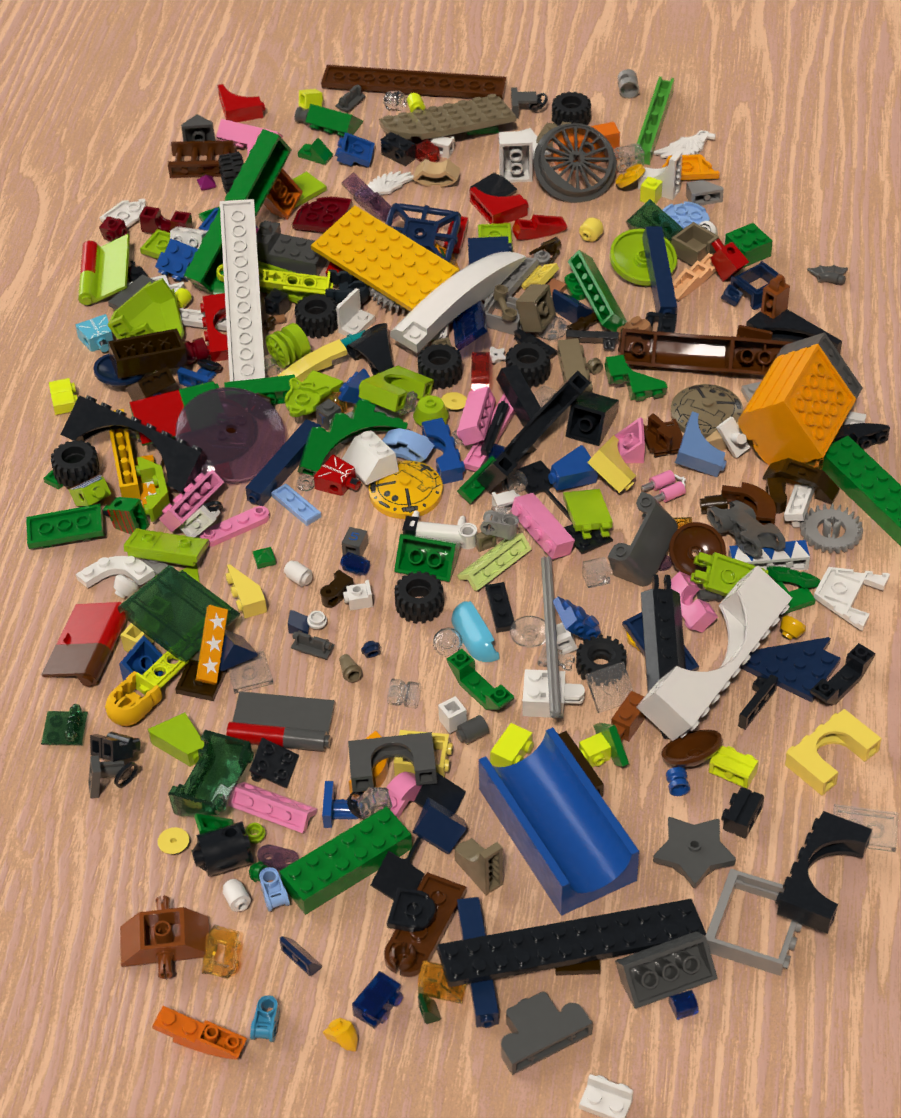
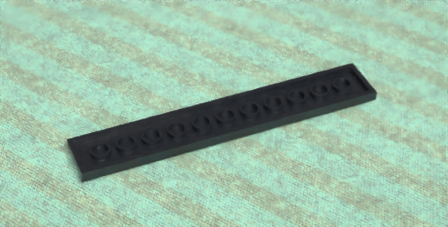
(566, 942)

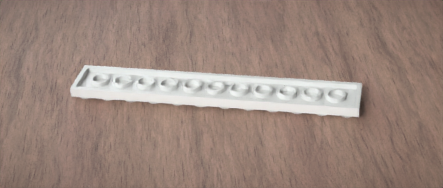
(242, 290)

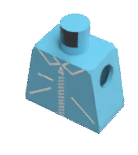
(95, 333)

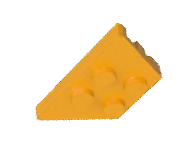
(695, 168)

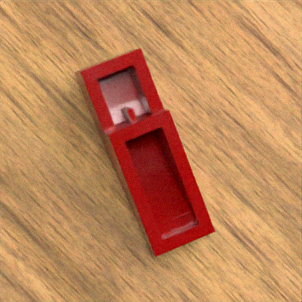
(538, 227)

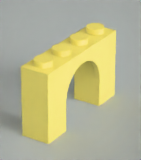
(841, 730)

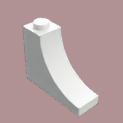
(669, 175)

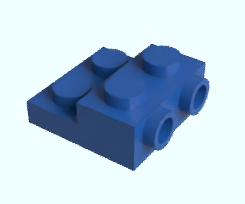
(354, 149)
(175, 259)
(576, 620)

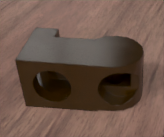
(776, 489)
(333, 593)

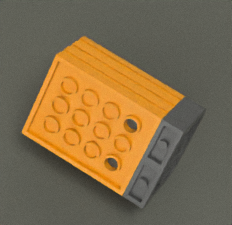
(800, 402)

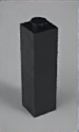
(518, 393)

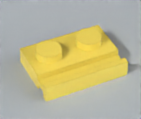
(541, 275)

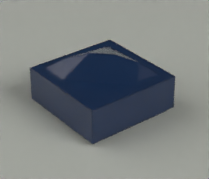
(731, 295)

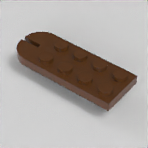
(421, 945)

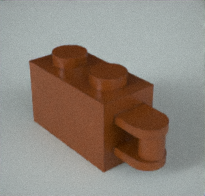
(775, 297)
(628, 716)

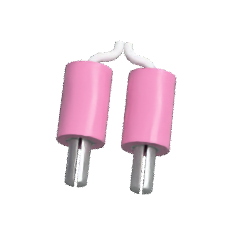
(665, 479)

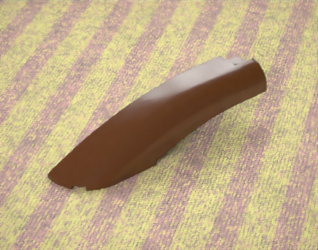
(698, 352)

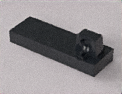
(607, 338)
(765, 689)

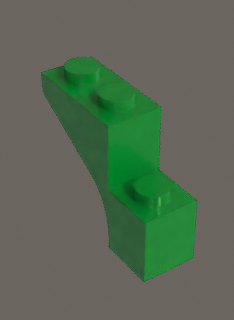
(638, 384)

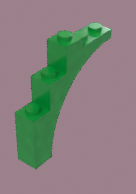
(342, 427)

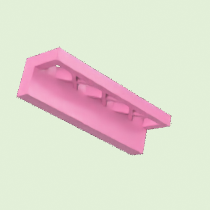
(271, 806)

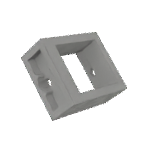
(496, 322)

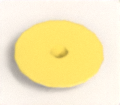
(454, 400)
(173, 840)

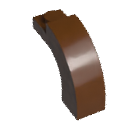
(754, 497)

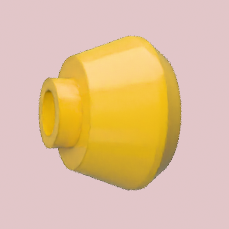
(792, 627)

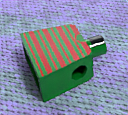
(127, 514)

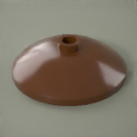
(697, 538)
(693, 748)

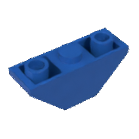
(350, 389)

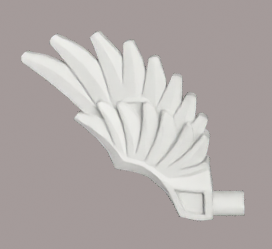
(687, 145)
(390, 183)

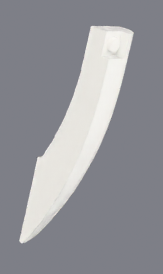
(454, 297)

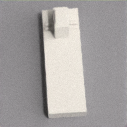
(798, 504)

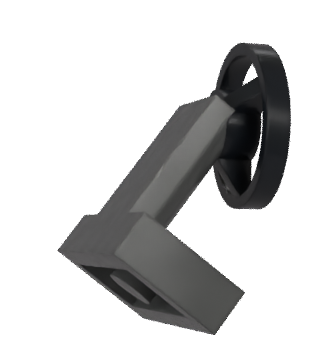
(526, 98)
(109, 769)

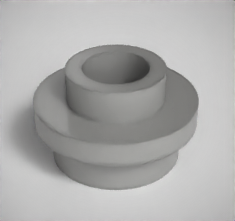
(543, 257)

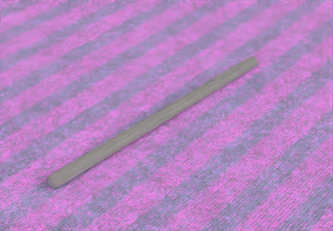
(551, 639)

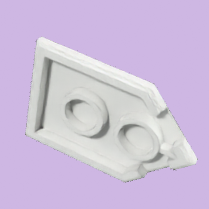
(126, 211)

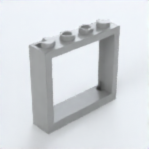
(762, 888)

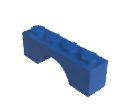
(447, 465)

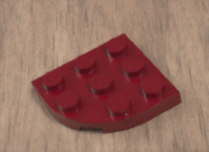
(321, 213)

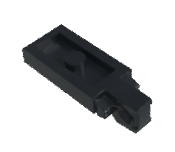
(520, 336)

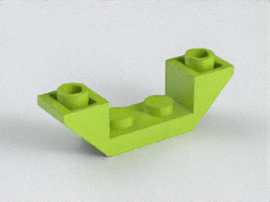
(149, 472)

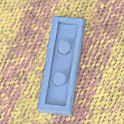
(296, 504)

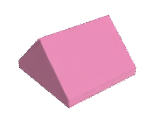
(632, 442)

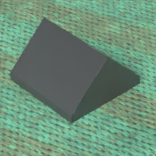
(198, 129)

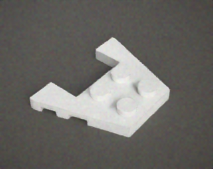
(840, 589)

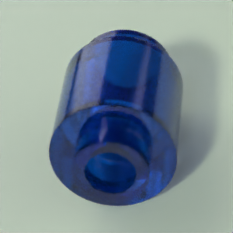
(355, 564)

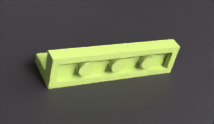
(495, 561)

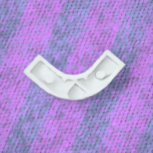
(124, 565)

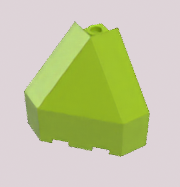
(147, 312)

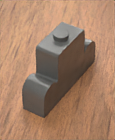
(541, 1031)

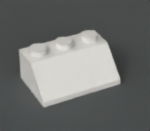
(371, 457)

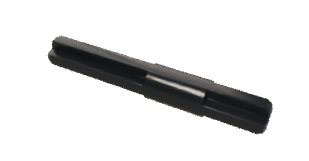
(494, 428)

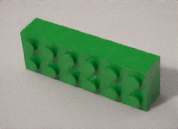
(345, 860)

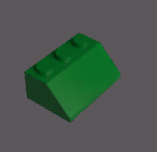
(332, 120)
(426, 555)

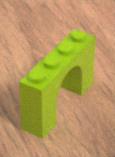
(391, 387)

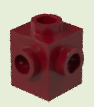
(113, 228)

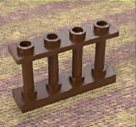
(196, 168)

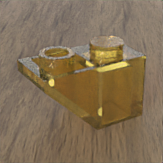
(434, 984)

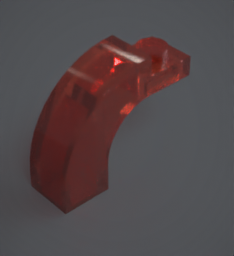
(480, 370)

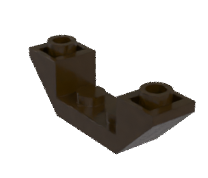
(805, 474)

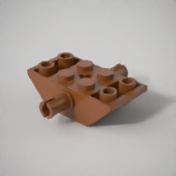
(163, 937)

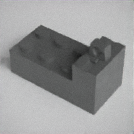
(287, 251)

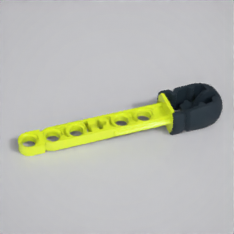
(322, 284)

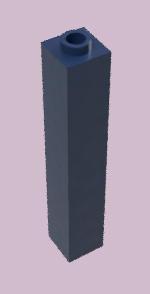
(659, 270)
(279, 466)
(481, 992)

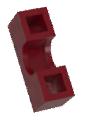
(152, 219)

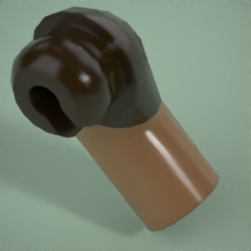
(275, 319)

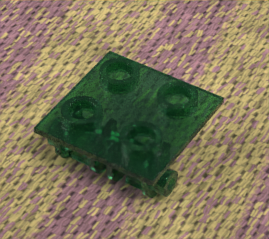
(65, 727)

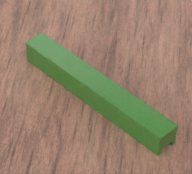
(655, 117)

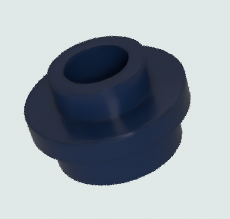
(371, 649)

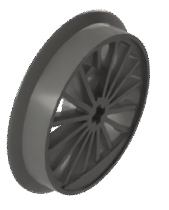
(554, 183)

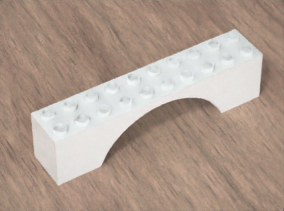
(683, 694)

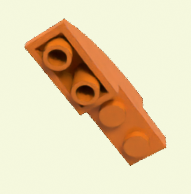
(199, 1036)

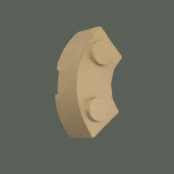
(434, 173)

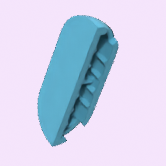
(474, 632)

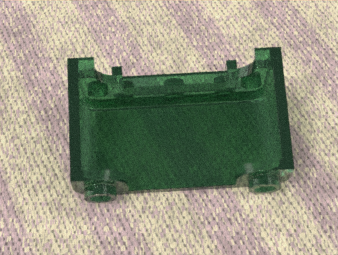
(213, 777)

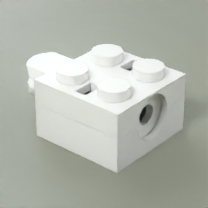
(537, 693)

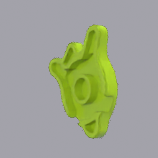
(304, 397)

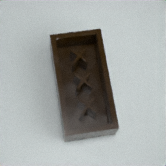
(147, 353)

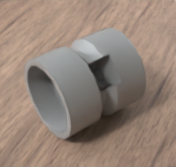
(628, 83)

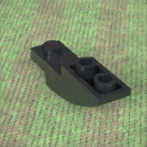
(864, 433)

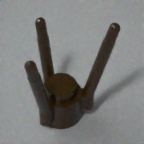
(551, 246)

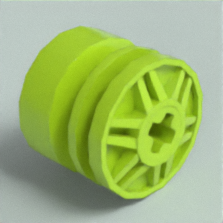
(288, 345)

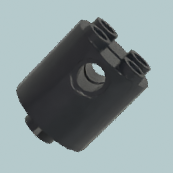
(222, 849)

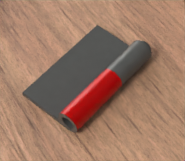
(282, 720)

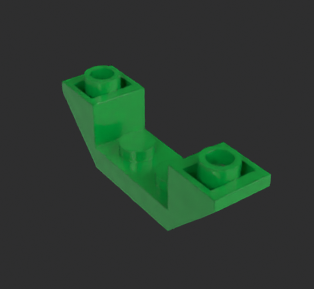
(475, 685)

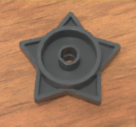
(694, 849)

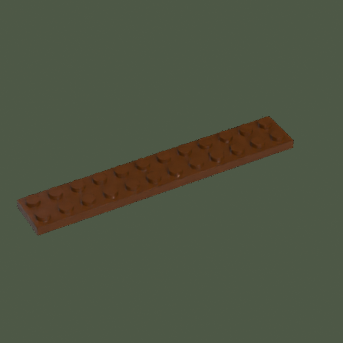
(413, 81)

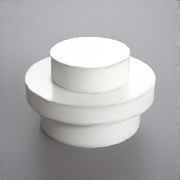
(316, 620)

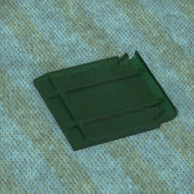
(173, 611)

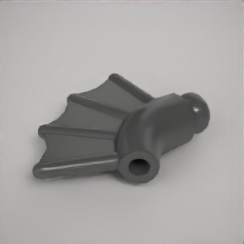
(829, 274)

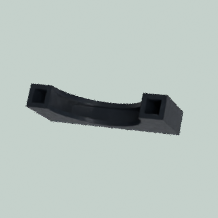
(800, 898)

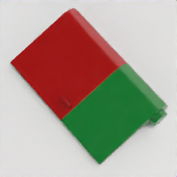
(165, 408)

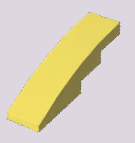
(316, 360)

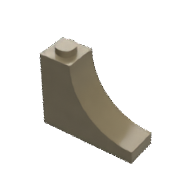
(481, 864)

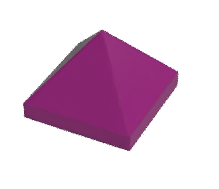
(206, 182)

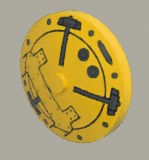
(408, 490)

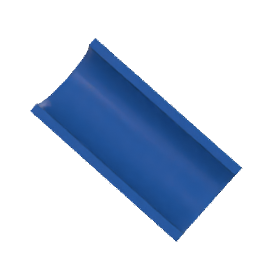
(560, 825)

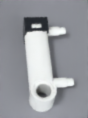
(461, 533)

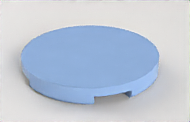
(687, 213)

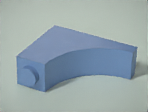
(697, 452)

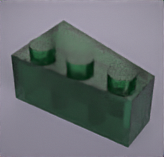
(653, 216)

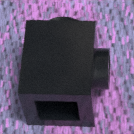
(277, 302)

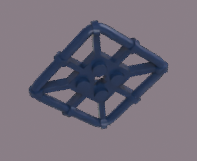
(427, 227)

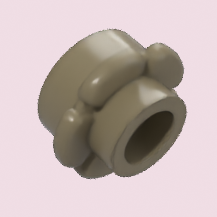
(594, 365)

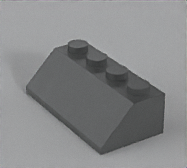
(666, 969)

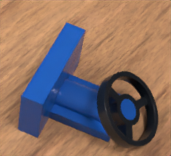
(203, 375)
(338, 808)

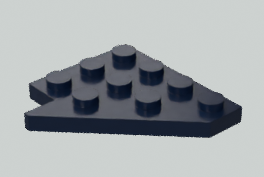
(795, 664)

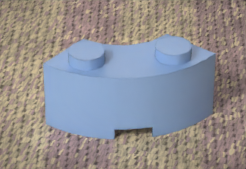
(408, 444)

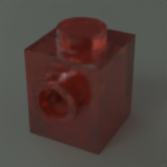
(428, 151)

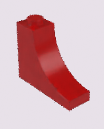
(240, 108)
(499, 209)

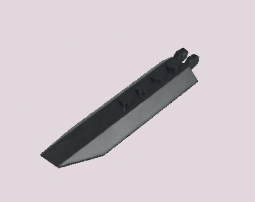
(662, 631)

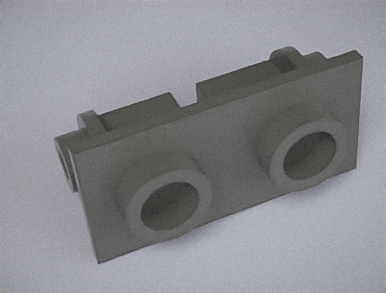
(350, 99)
(313, 646)

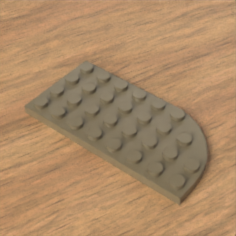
(449, 118)

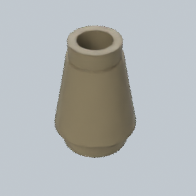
(350, 669)

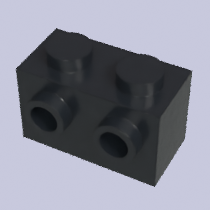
(398, 149)

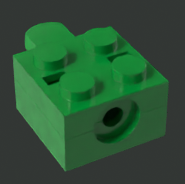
(751, 242)

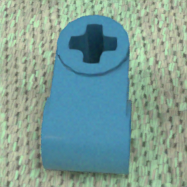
(265, 1023)

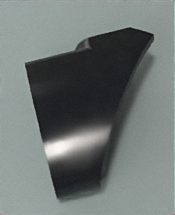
(375, 347)

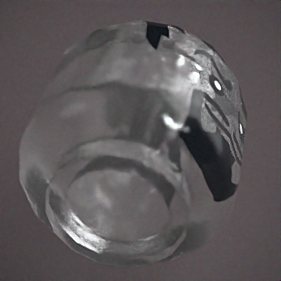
(394, 100)
(519, 479)

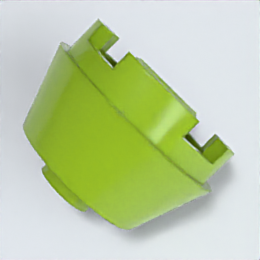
(430, 408)

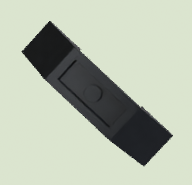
(846, 678)

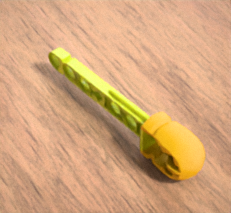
(128, 707)

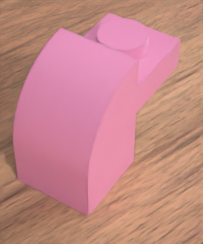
(401, 791)

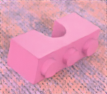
(697, 614)

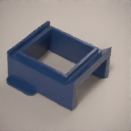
(759, 271)

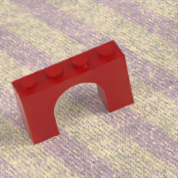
(215, 311)

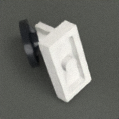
(201, 519)

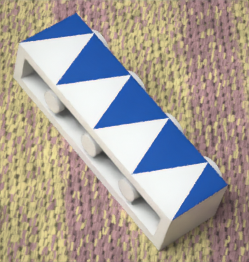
(793, 556)

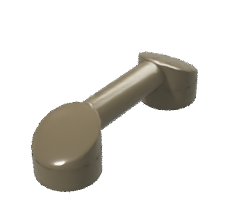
(500, 294)

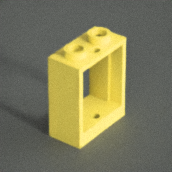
(440, 742)

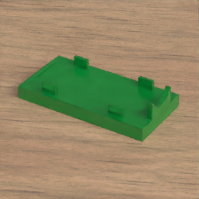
(65, 526)

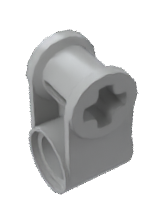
(502, 524)

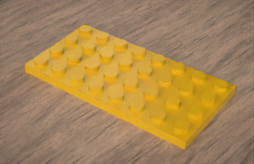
(383, 258)

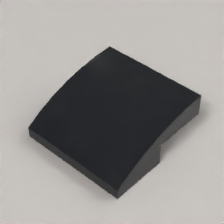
(495, 186)

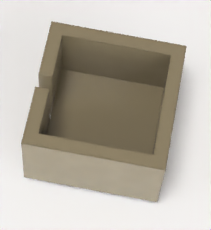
(694, 243)

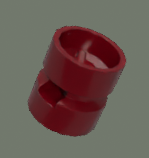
(196, 350)

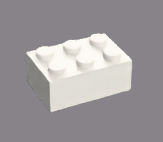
(515, 156)

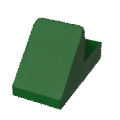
(316, 152)
(207, 823)

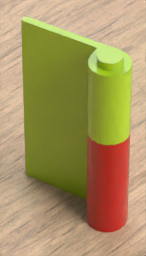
(103, 269)

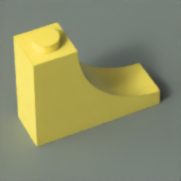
(611, 466)

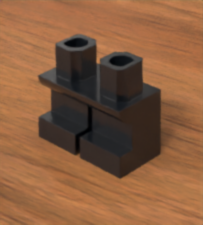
(113, 746)

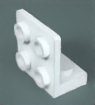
(351, 317)

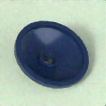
(106, 374)

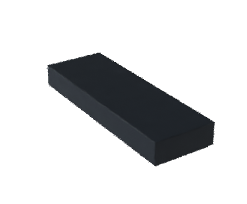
(499, 606)

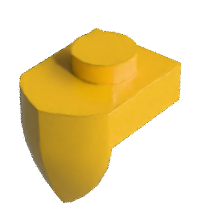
(343, 1033)

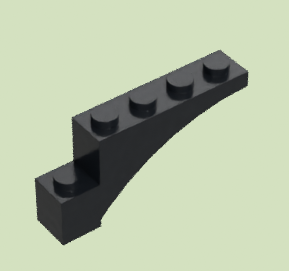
(789, 327)

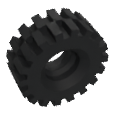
(598, 649)

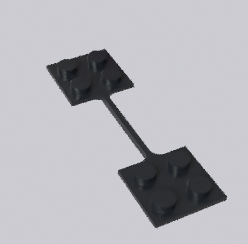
(538, 481)
(400, 872)

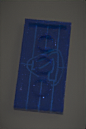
(469, 325)

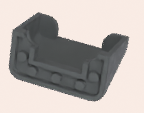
(645, 554)

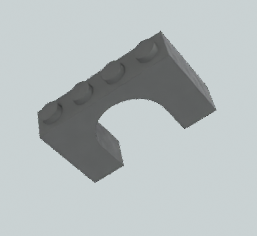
(415, 748)

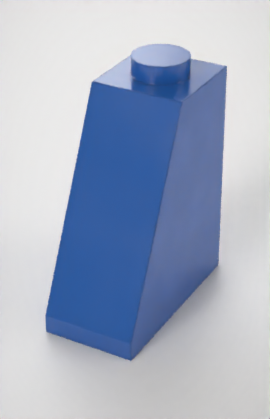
(572, 470)

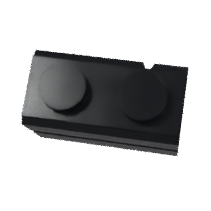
(742, 812)

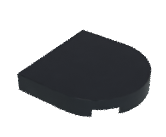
(411, 910)

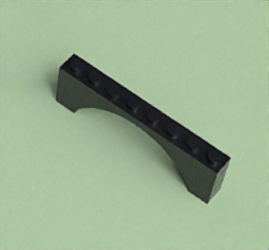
(529, 434)
(180, 460)

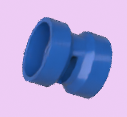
(678, 784)

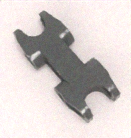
(748, 532)

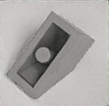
(704, 192)

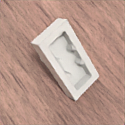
(733, 437)

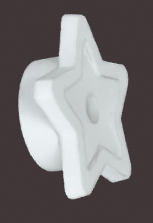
(497, 355)

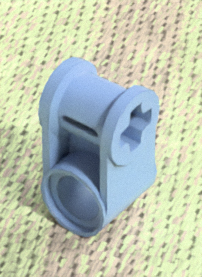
(274, 891)

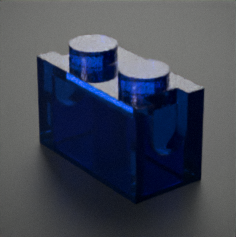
(377, 1000)

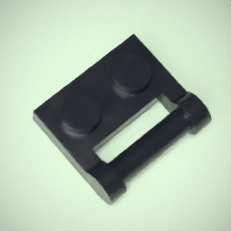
(666, 322)

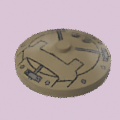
(710, 401)

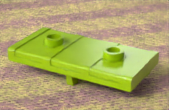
(165, 547)

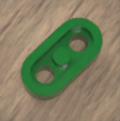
(573, 287)

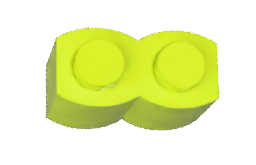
(62, 395)

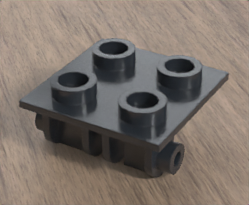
(273, 763)

